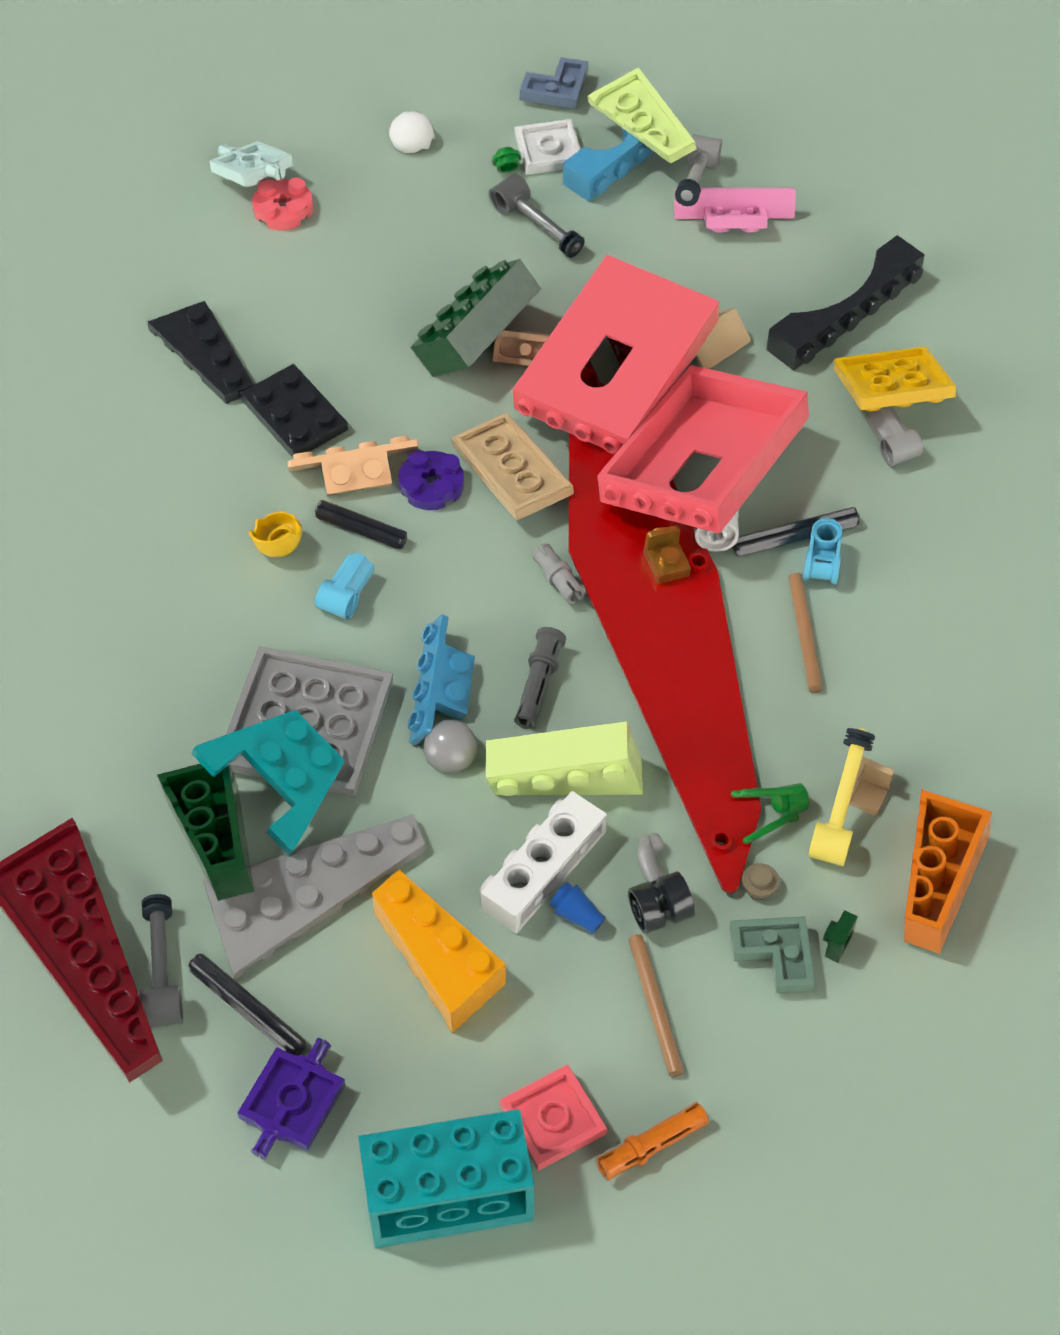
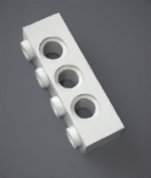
(517, 905)

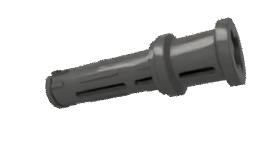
(542, 664)

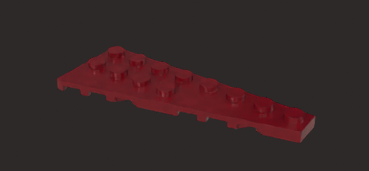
(64, 920)

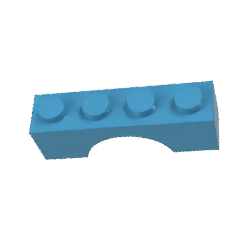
(593, 171)

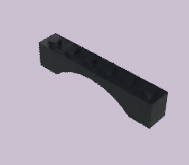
(804, 334)

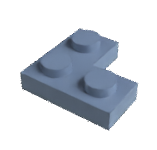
(557, 90)

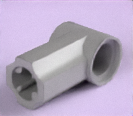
(895, 440)

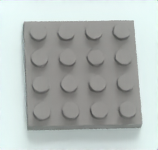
(333, 696)

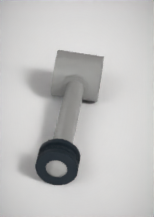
(706, 155)

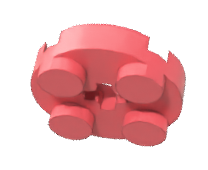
(272, 192)

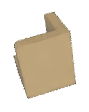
(871, 786)

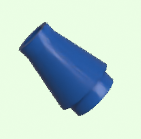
(577, 908)

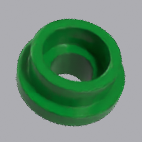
(506, 159)

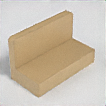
(724, 340)
(518, 346)

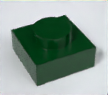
(839, 935)

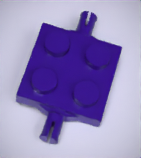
(291, 1098)

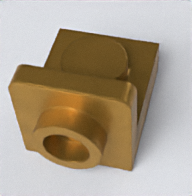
(665, 554)

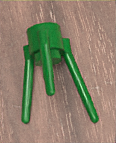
(784, 799)

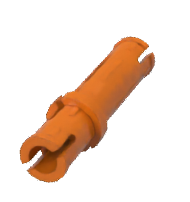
(639, 1148)

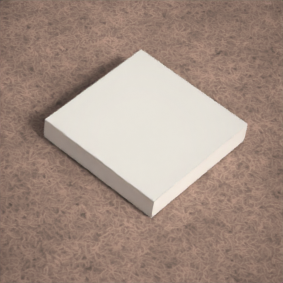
(546, 145)

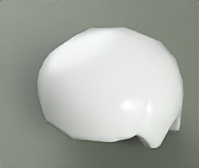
(411, 132)

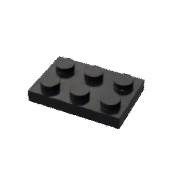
(294, 411)

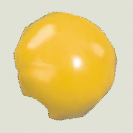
(276, 534)

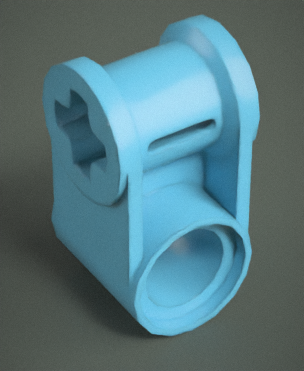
(824, 556)

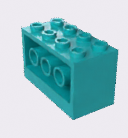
(447, 1178)

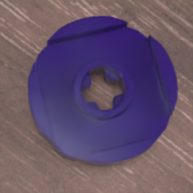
(431, 464)

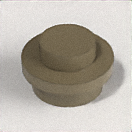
(760, 881)

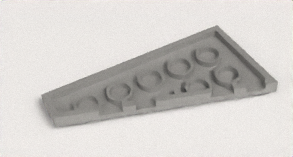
(308, 888)

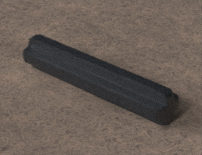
(361, 524)

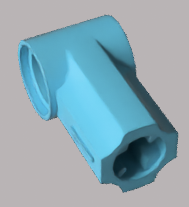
(342, 593)

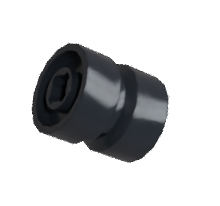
(672, 896)

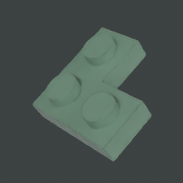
(783, 942)

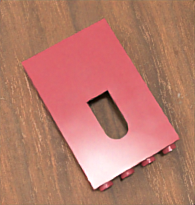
(633, 307)
(712, 415)

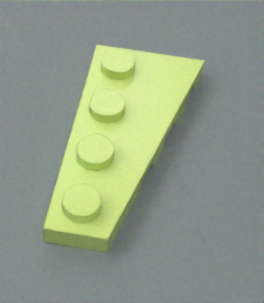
(644, 114)

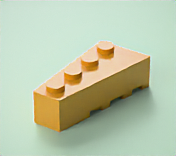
(439, 950)

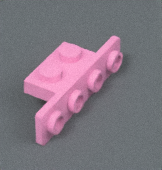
(739, 207)

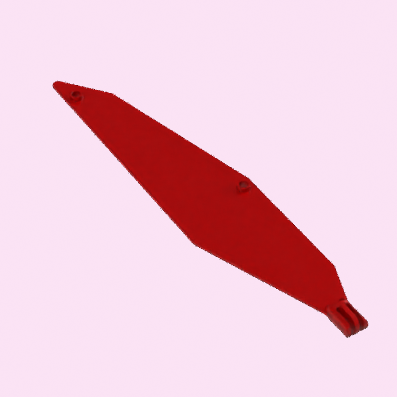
(673, 655)

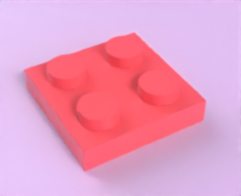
(555, 1117)

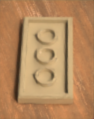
(512, 466)

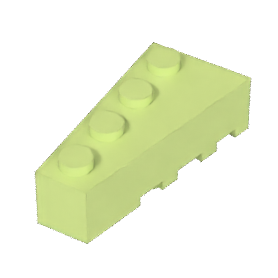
(562, 761)

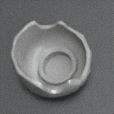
(450, 746)

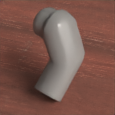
(646, 856)

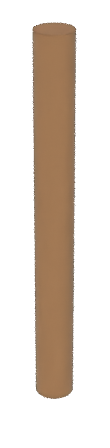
(805, 633)
(656, 1005)

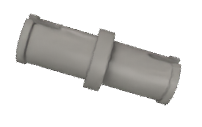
(558, 573)

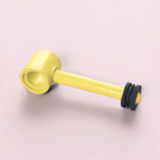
(831, 840)

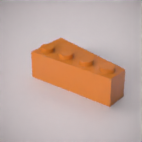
(943, 863)

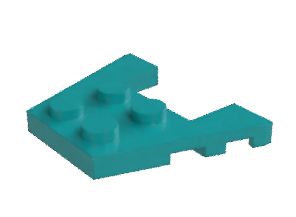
(289, 758)

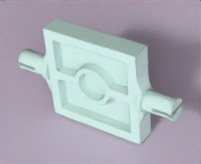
(250, 163)

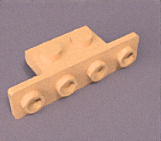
(355, 468)

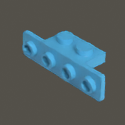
(442, 681)

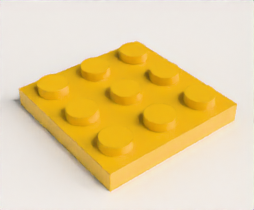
(894, 378)

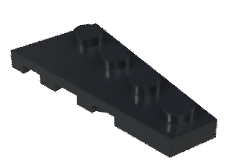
(204, 348)

